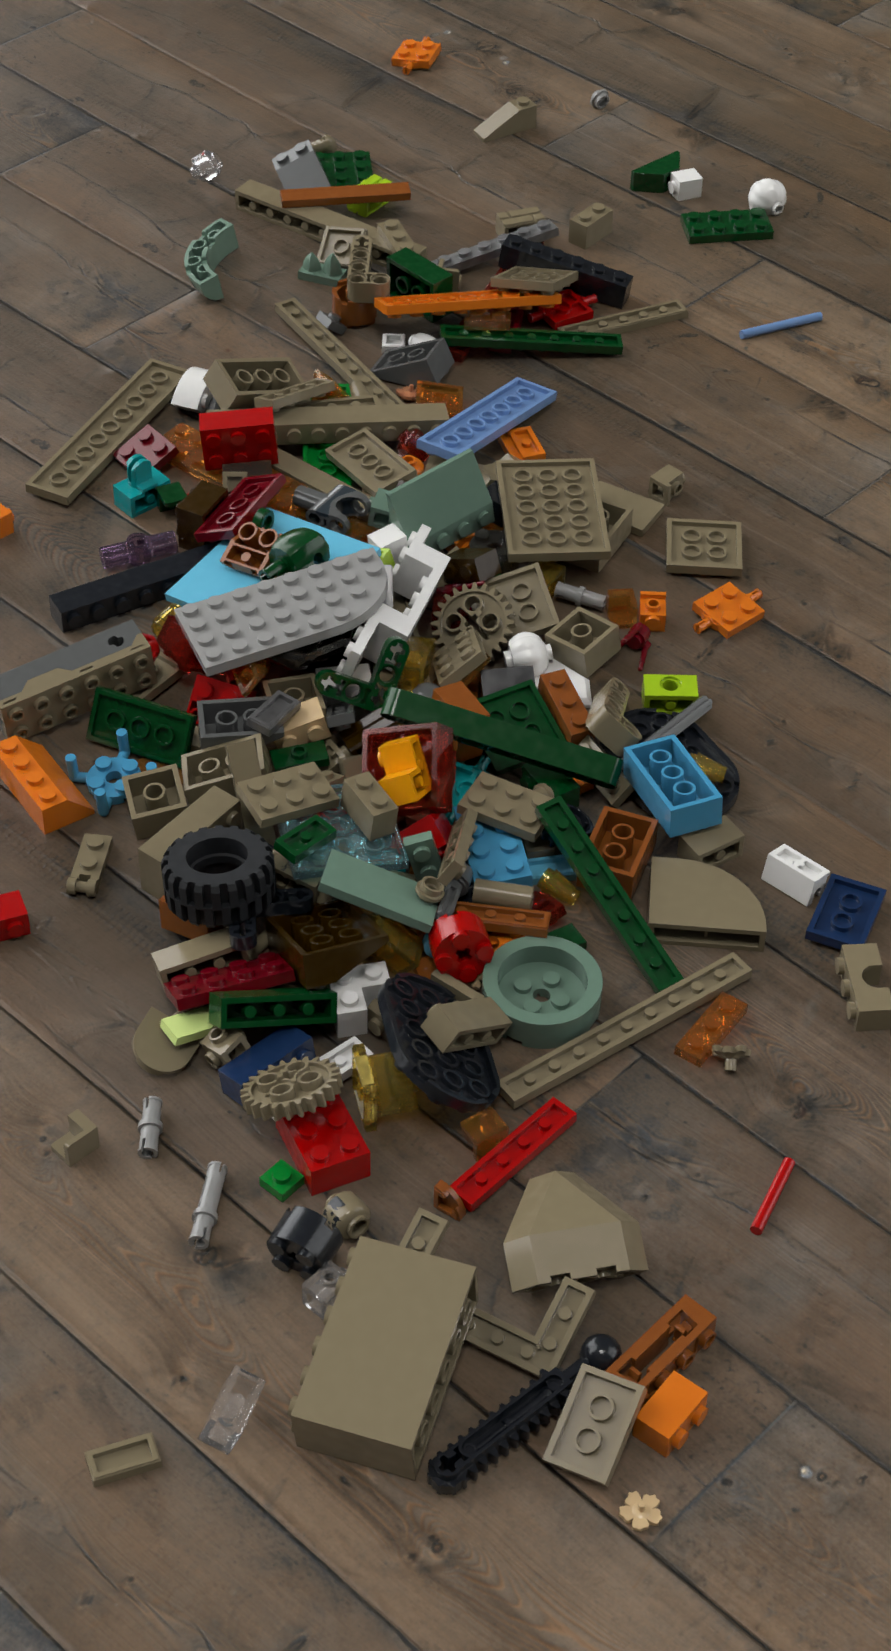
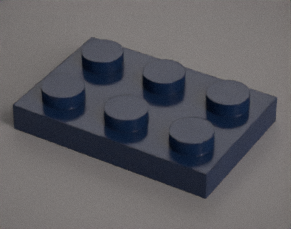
(845, 912)

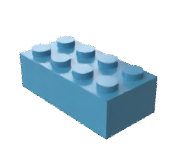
(672, 785)
(497, 855)

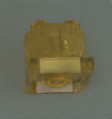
(380, 1087)

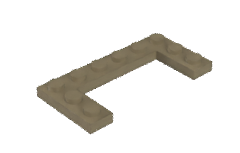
(500, 1338)

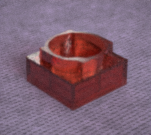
(439, 756)

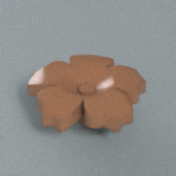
(407, 392)

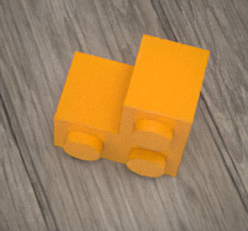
(405, 770)

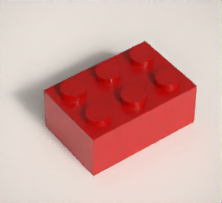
(238, 437)
(326, 1147)

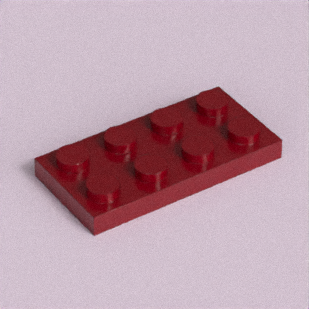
(240, 507)
(256, 974)

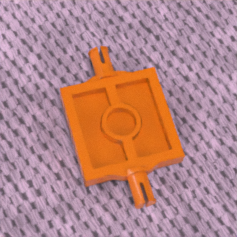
(416, 54)
(728, 610)

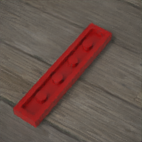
(513, 1153)

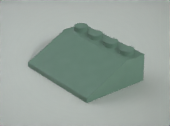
(445, 498)

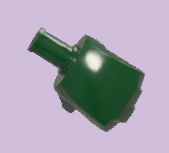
(294, 552)

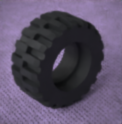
(218, 876)

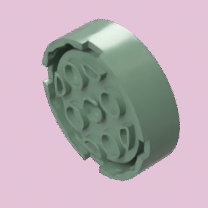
(554, 971)

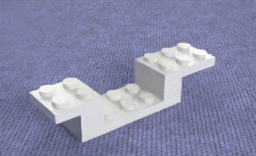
(414, 579)

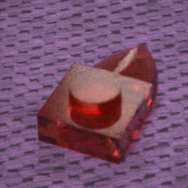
(545, 902)

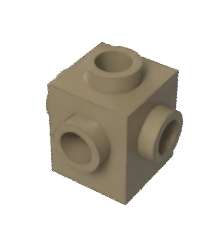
(224, 1045)

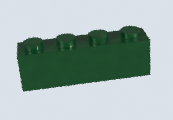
(272, 1007)

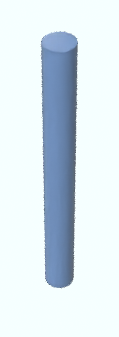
(780, 325)

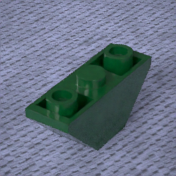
(655, 175)

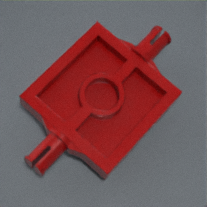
(571, 311)

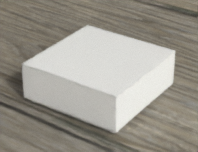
(392, 341)

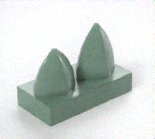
(324, 274)

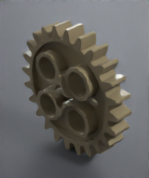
(491, 608)
(291, 1088)

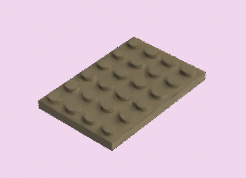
(552, 510)

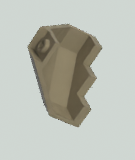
(570, 1232)

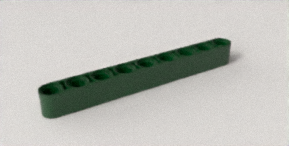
(505, 738)

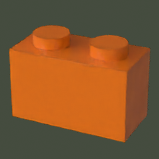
(670, 1414)

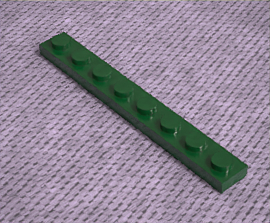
(533, 340)
(608, 894)

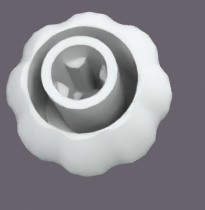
(768, 195)
(528, 650)

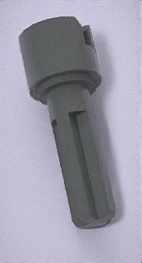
(453, 892)

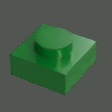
(281, 1180)

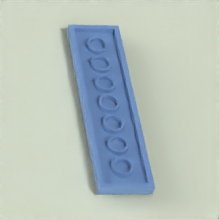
(487, 419)

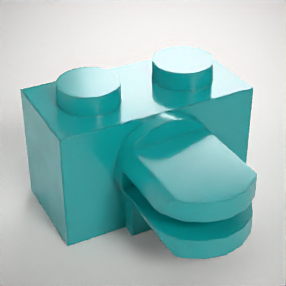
(138, 491)

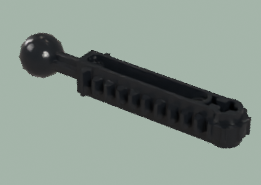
(516, 1420)

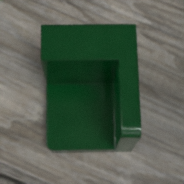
(169, 496)

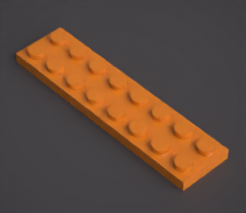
(460, 302)

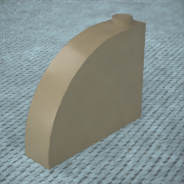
(703, 907)

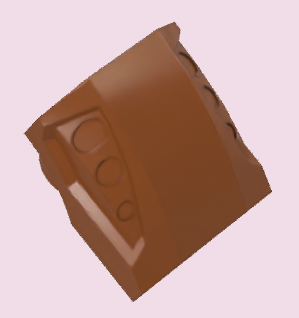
(250, 549)

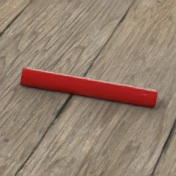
(772, 1196)

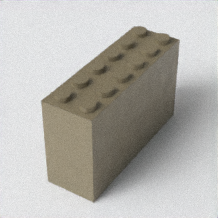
(384, 1357)

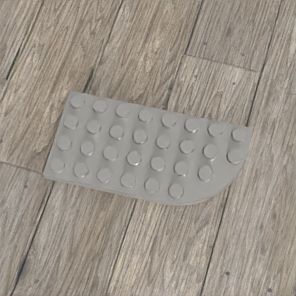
(284, 611)

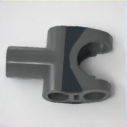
(332, 507)

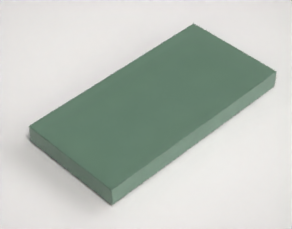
(376, 891)

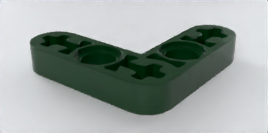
(367, 689)

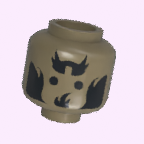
(348, 1214)

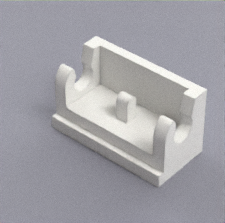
(795, 874)

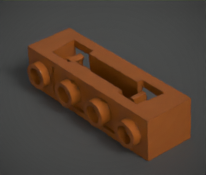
(692, 1331)

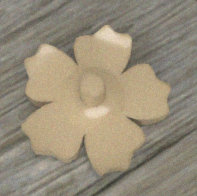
(641, 1511)

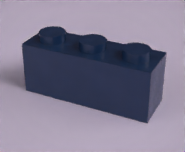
(280, 1045)

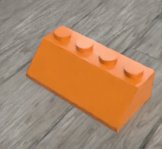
(41, 785)

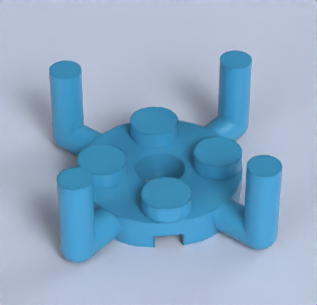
(106, 770)

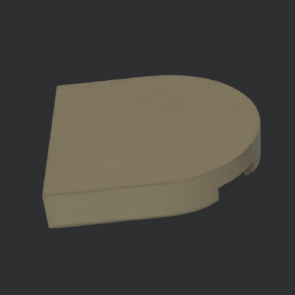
(155, 1050)

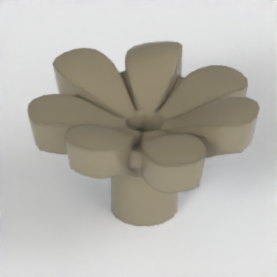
(730, 1055)

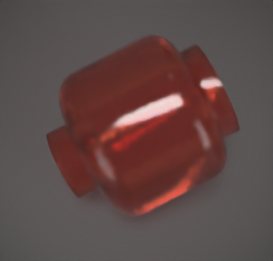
(408, 444)

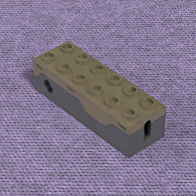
(66, 680)

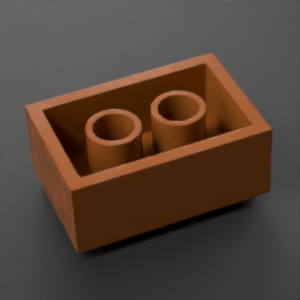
(625, 845)

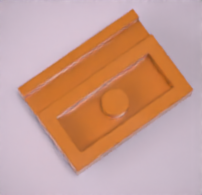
(522, 444)

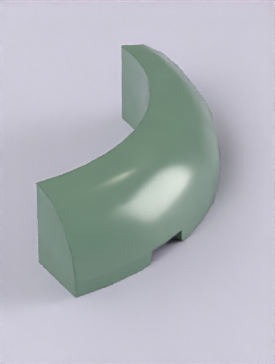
(205, 255)

